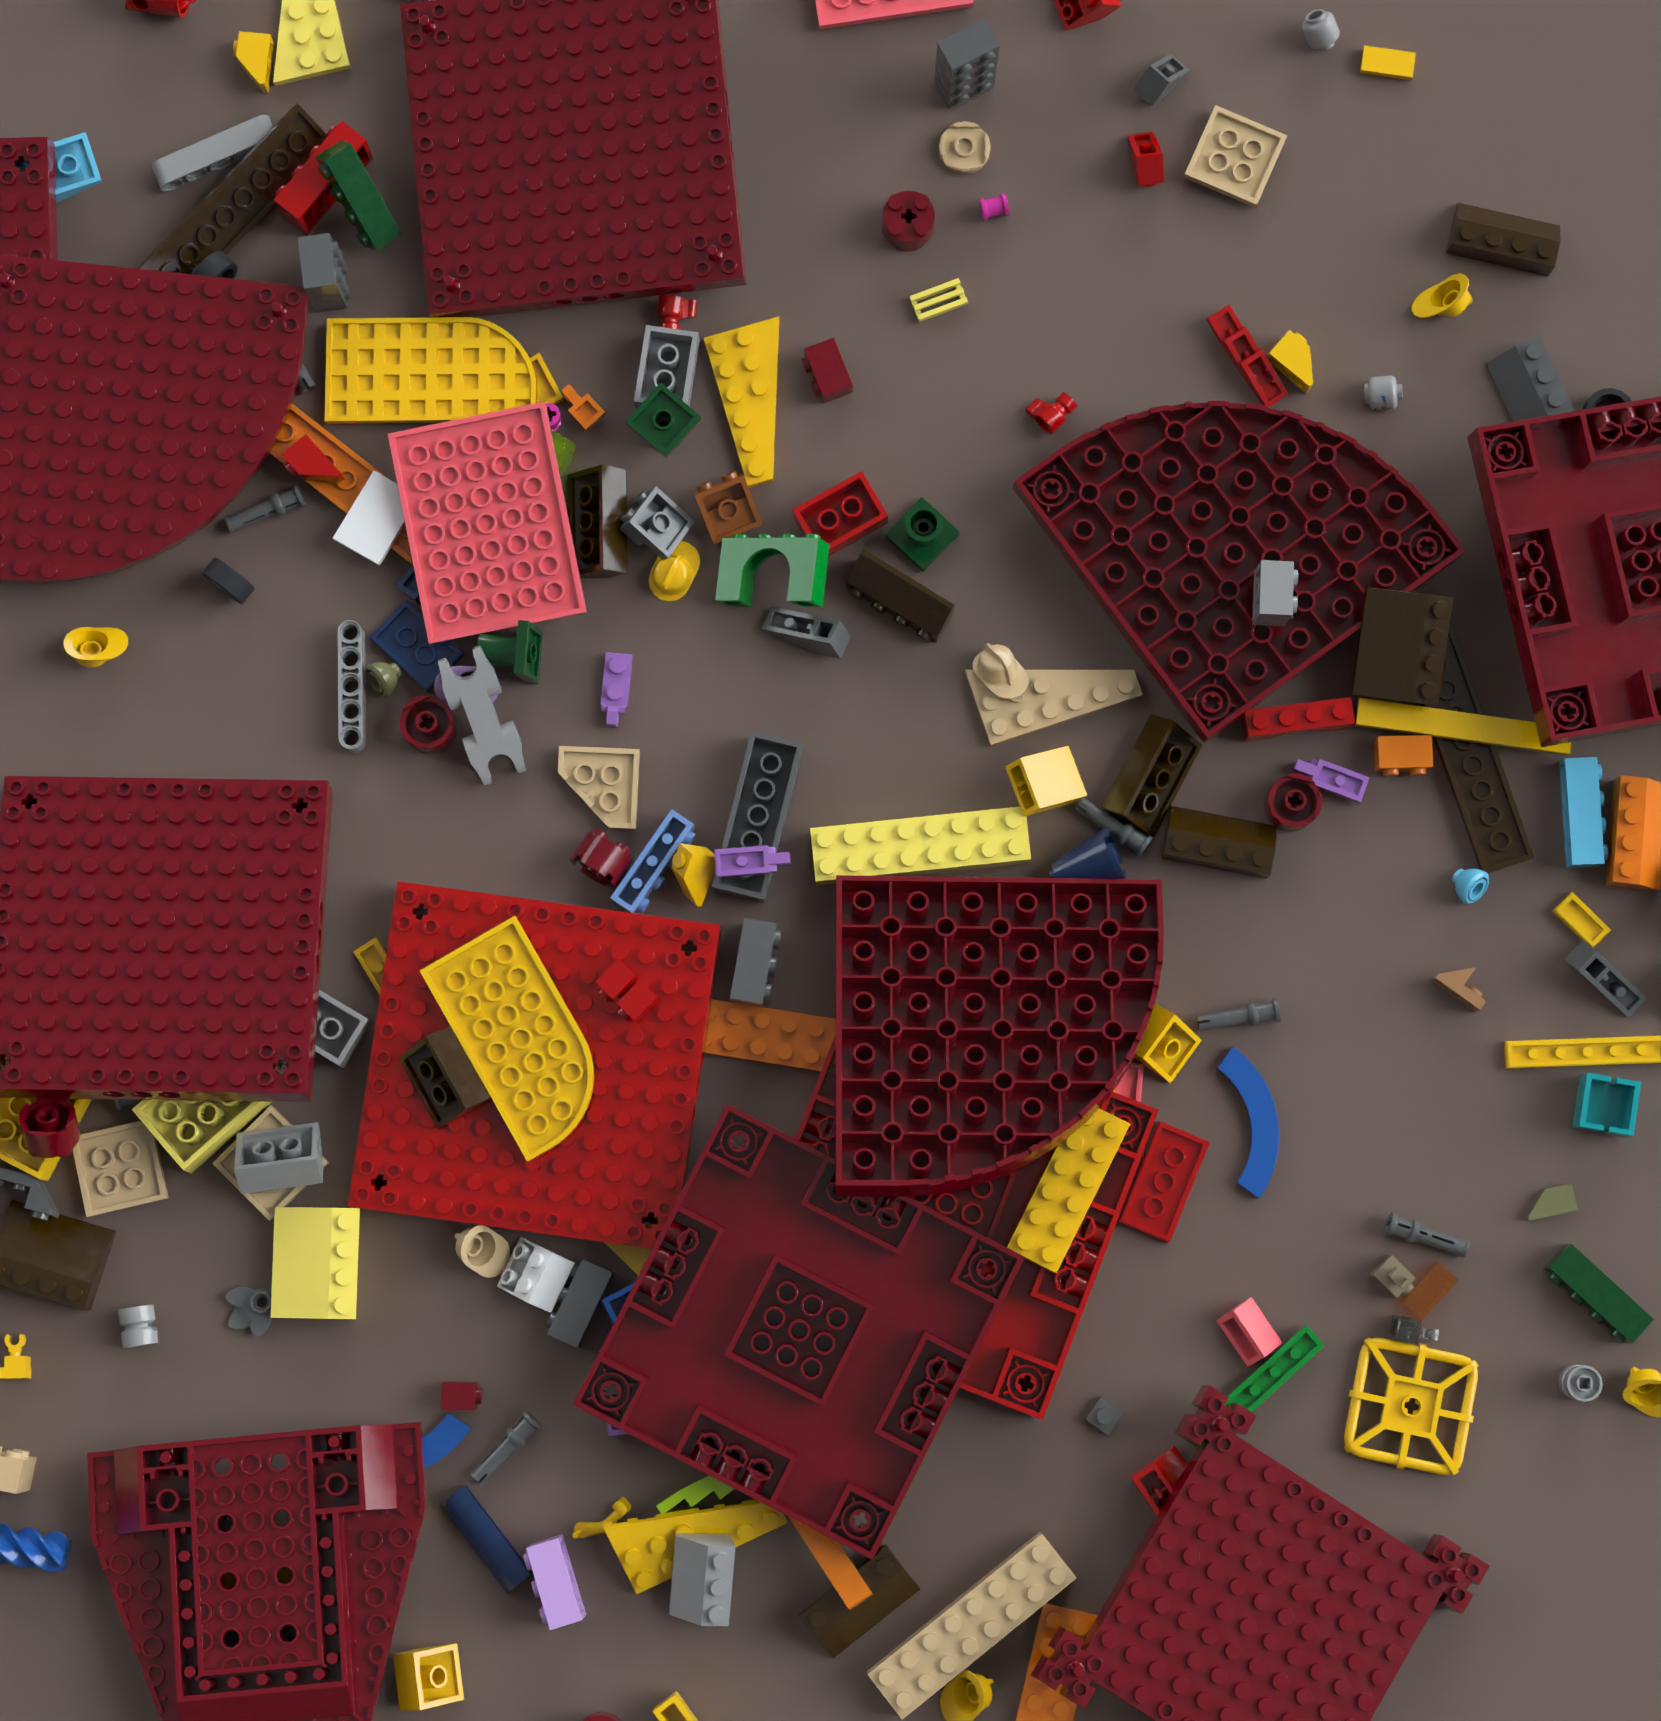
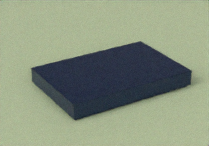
(406, 643)

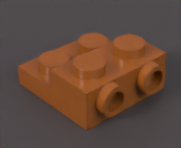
(727, 506)

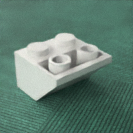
(535, 1274)

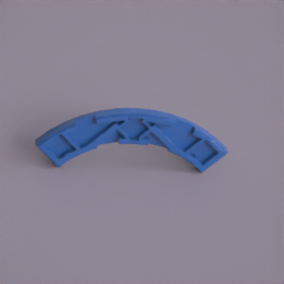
(1262, 1120)
(443, 1439)

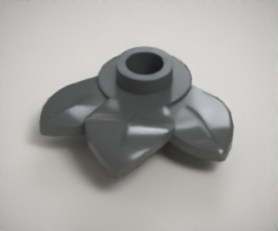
(248, 1311)

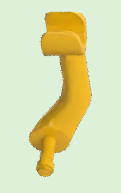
(588, 1529)

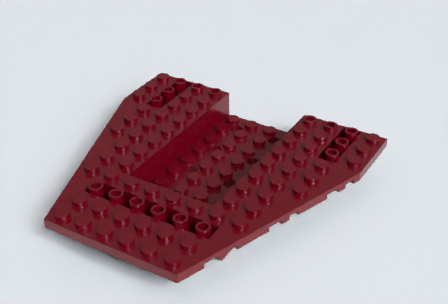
(350, 1546)

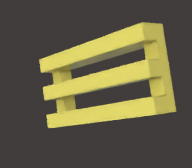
(934, 291)

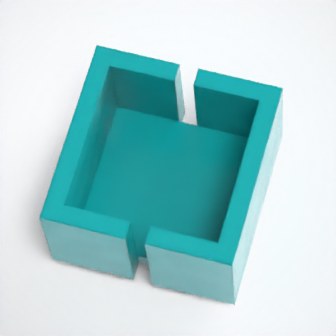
(1606, 1106)

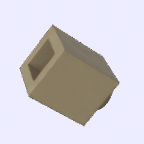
(1393, 1277)

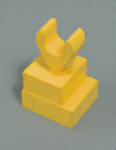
(16, 1365)

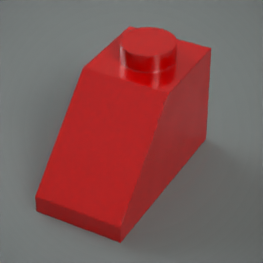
(1146, 159)
(310, 462)

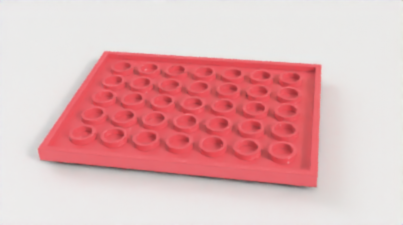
(487, 522)

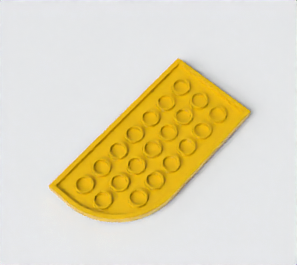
(516, 1034)

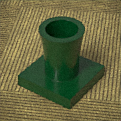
(663, 408)
(920, 546)
(517, 652)

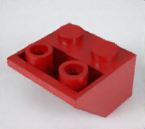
(1083, 12)
(1159, 1477)

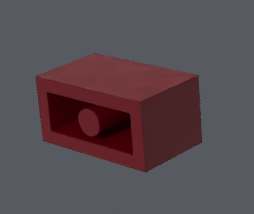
(827, 370)

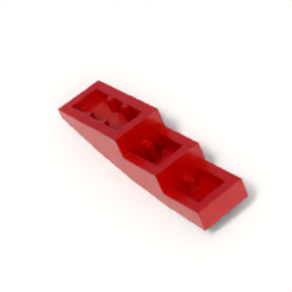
(1246, 356)

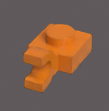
(584, 409)

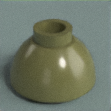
(382, 677)

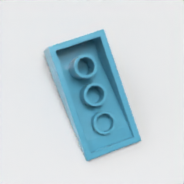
(74, 166)

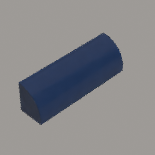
(486, 1538)

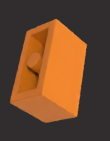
(1403, 754)

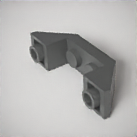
(38, 1199)

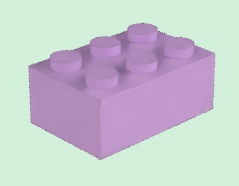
(554, 1582)

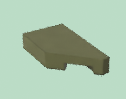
(1553, 1202)

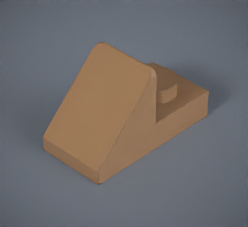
(1454, 982)

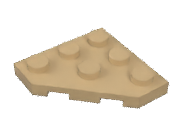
(604, 781)

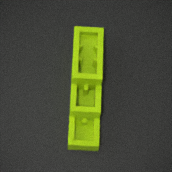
(695, 1492)

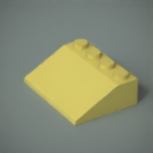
(195, 1128)
(315, 1263)

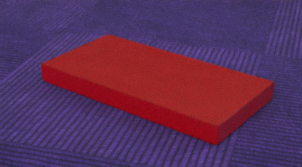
(1164, 1182)

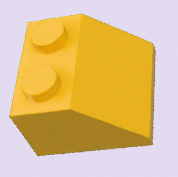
(1166, 1044)
(428, 1677)

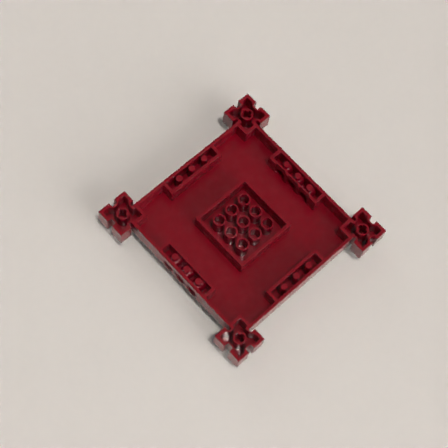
(1257, 1596)

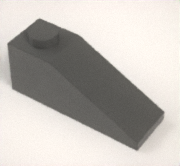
(808, 631)
(1605, 978)

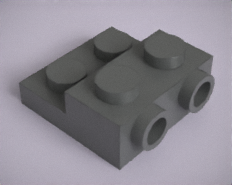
(656, 522)

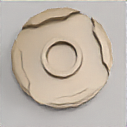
(964, 147)

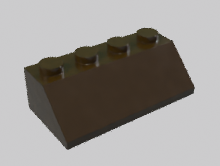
(1504, 239)
(594, 515)
(899, 596)
(1152, 775)
(1220, 842)
(838, 1626)

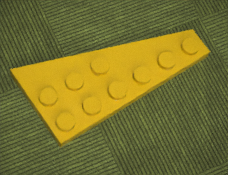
(746, 378)
(648, 1544)

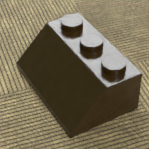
(444, 1077)

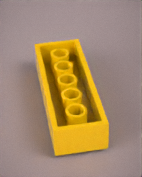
(1067, 1191)

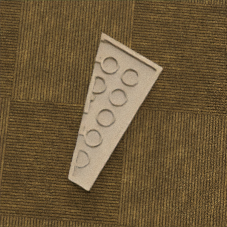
(1051, 700)

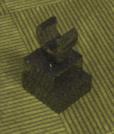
(1410, 1330)

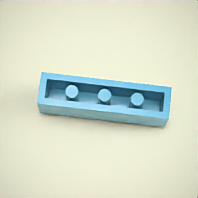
(1582, 812)

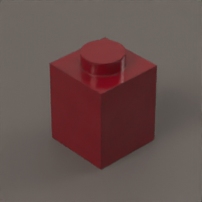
(460, 1395)

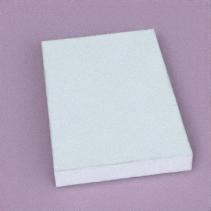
(373, 520)

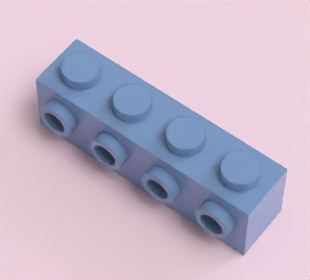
(652, 863)

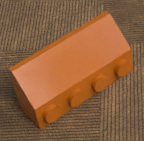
(1635, 834)

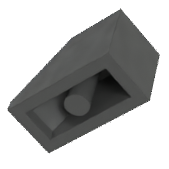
(1160, 79)

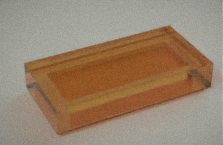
(1429, 1290)

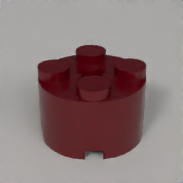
(908, 206)
(413, 724)
(1306, 795)
(602, 858)
(49, 1128)

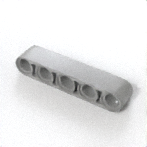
(210, 154)
(345, 675)

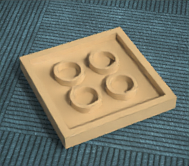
(1235, 156)
(119, 1169)
(264, 1200)

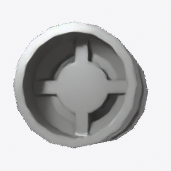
(138, 1326)
(1580, 1383)

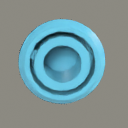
(1470, 884)

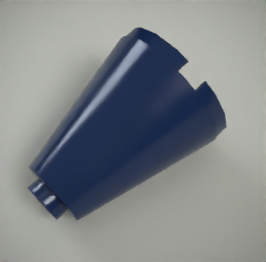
(1093, 858)

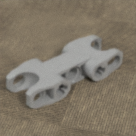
(475, 696)

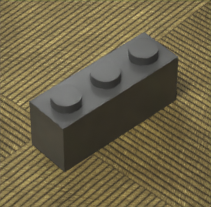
(579, 1302)

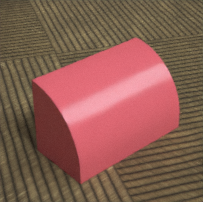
(1249, 1331)

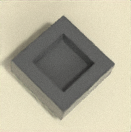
(1104, 1415)

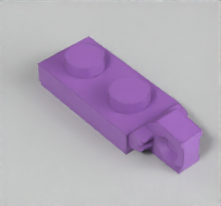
(616, 686)
(1334, 778)
(748, 861)

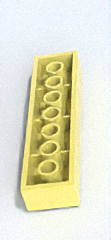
(921, 845)

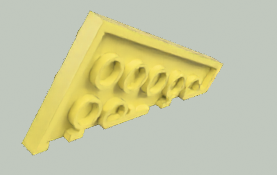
(309, 41)

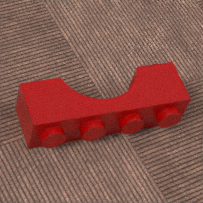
(1286, 719)

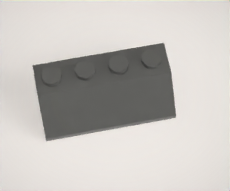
(1528, 382)

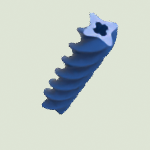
(31, 1549)

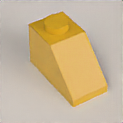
(255, 57)
(1293, 360)
(693, 870)

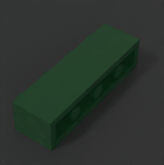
(358, 195)
(1598, 1293)

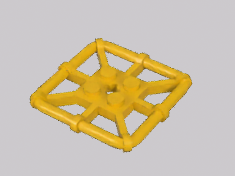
(1421, 1421)

